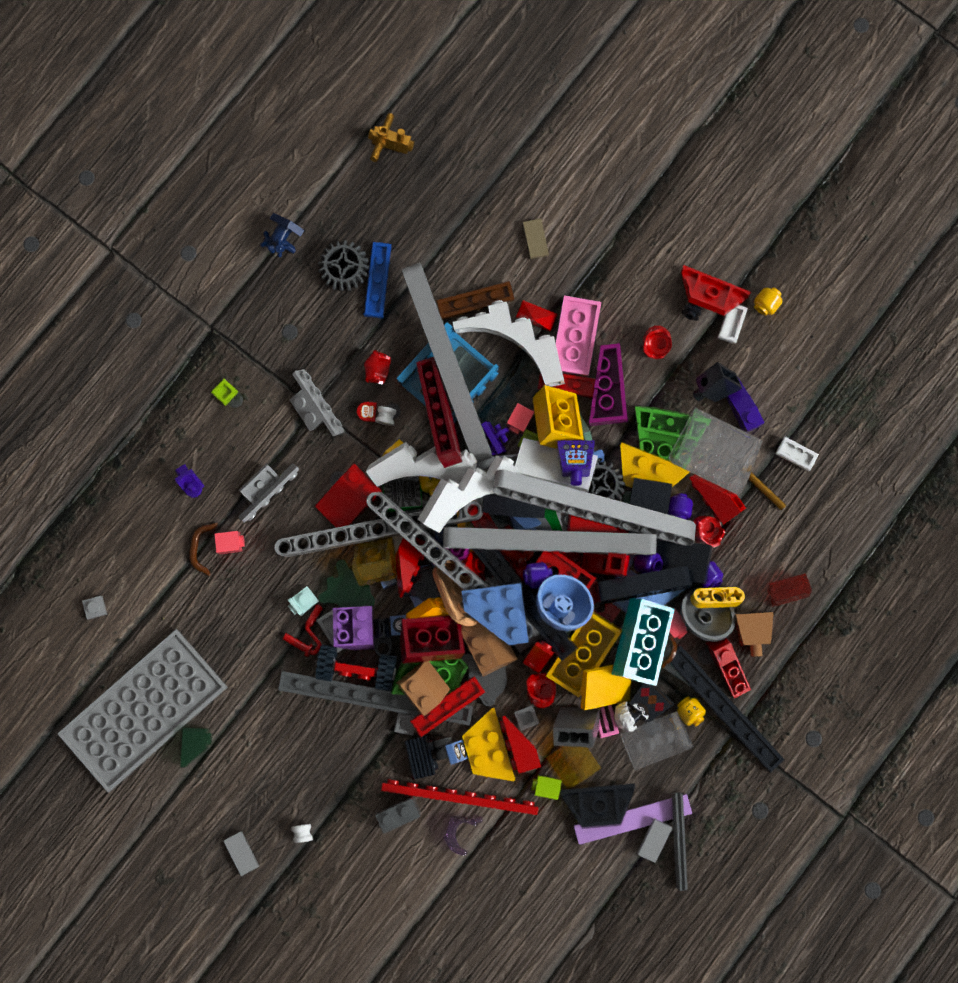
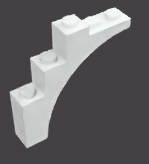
(521, 333)
(405, 463)
(451, 496)

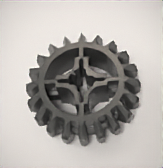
(351, 266)
(605, 489)

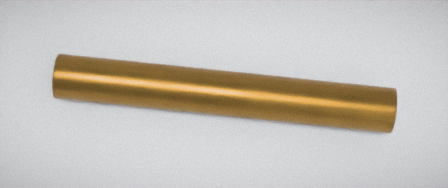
(766, 491)

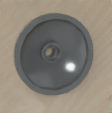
(717, 622)

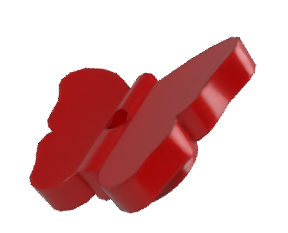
(475, 564)

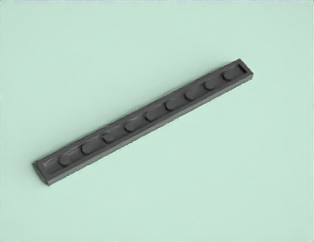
(358, 695)

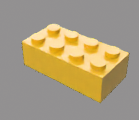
(593, 645)

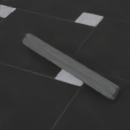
(679, 841)

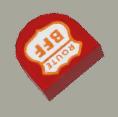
(367, 411)

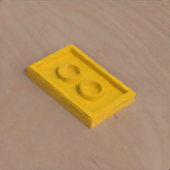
(602, 688)

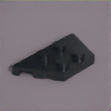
(599, 805)

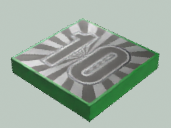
(404, 493)

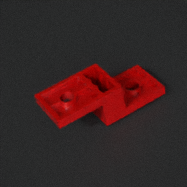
(569, 568)

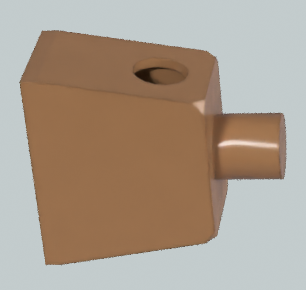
(754, 630)

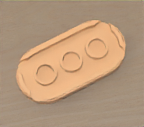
(452, 595)

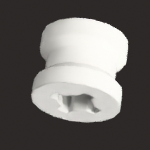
(385, 416)
(302, 833)

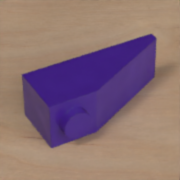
(745, 410)

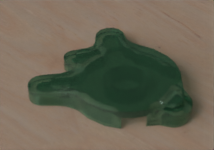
(345, 589)

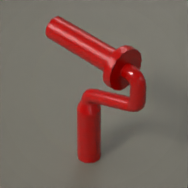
(302, 646)

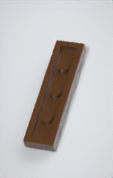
(474, 300)

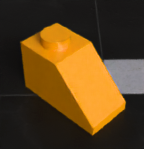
(429, 608)

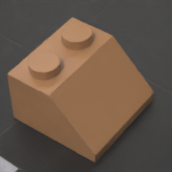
(423, 687)

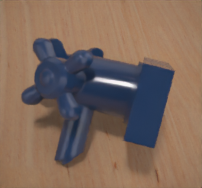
(280, 234)

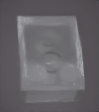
(656, 740)

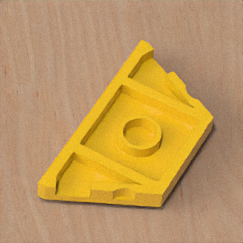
(647, 466)
(487, 748)

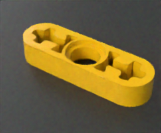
(711, 602)

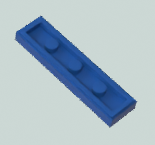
(377, 280)

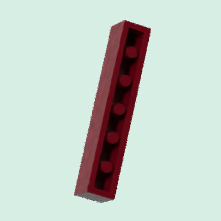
(439, 413)

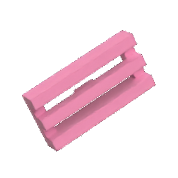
(608, 732)

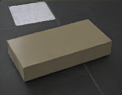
(535, 239)

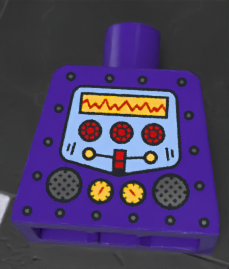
(575, 459)

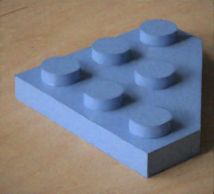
(499, 611)

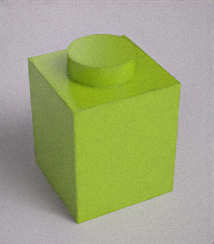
(546, 787)

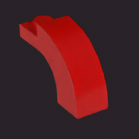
(607, 565)

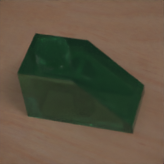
(194, 743)

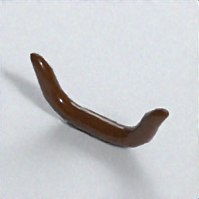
(194, 546)

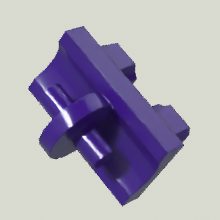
(496, 445)
(189, 481)

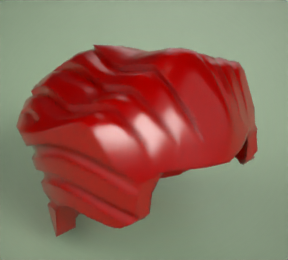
(657, 342)
(377, 367)
(708, 531)
(540, 690)

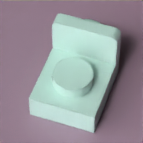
(302, 601)

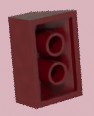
(431, 639)

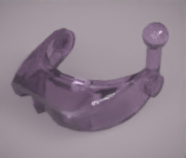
(450, 836)

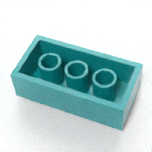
(643, 641)

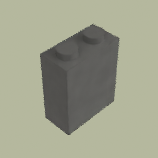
(576, 727)
(398, 814)

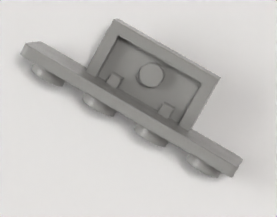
(312, 406)
(263, 487)

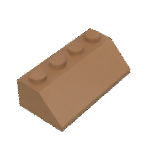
(487, 648)

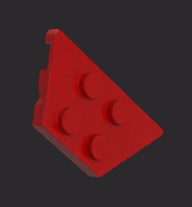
(712, 292)

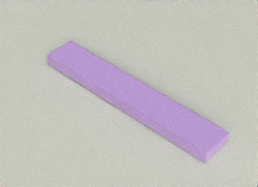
(633, 819)

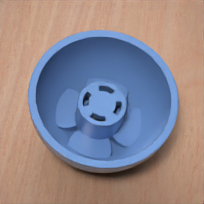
(564, 603)

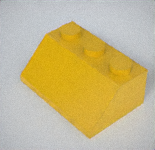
(556, 416)

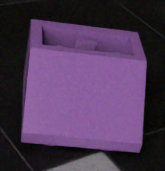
(353, 628)

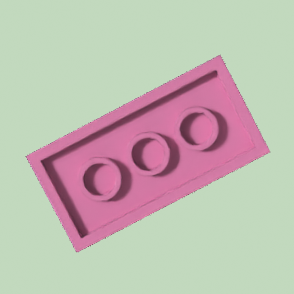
(577, 334)

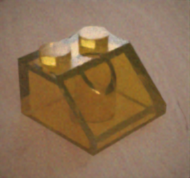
(374, 561)
(573, 764)

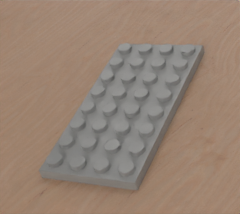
(142, 710)

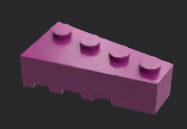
(609, 389)

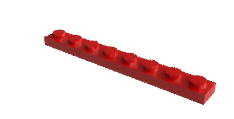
(452, 796)

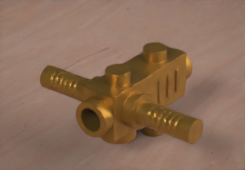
(385, 138)

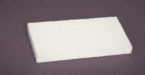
(543, 464)

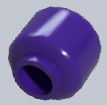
(680, 506)
(648, 563)
(536, 574)
(714, 576)

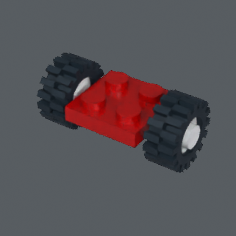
(327, 663)

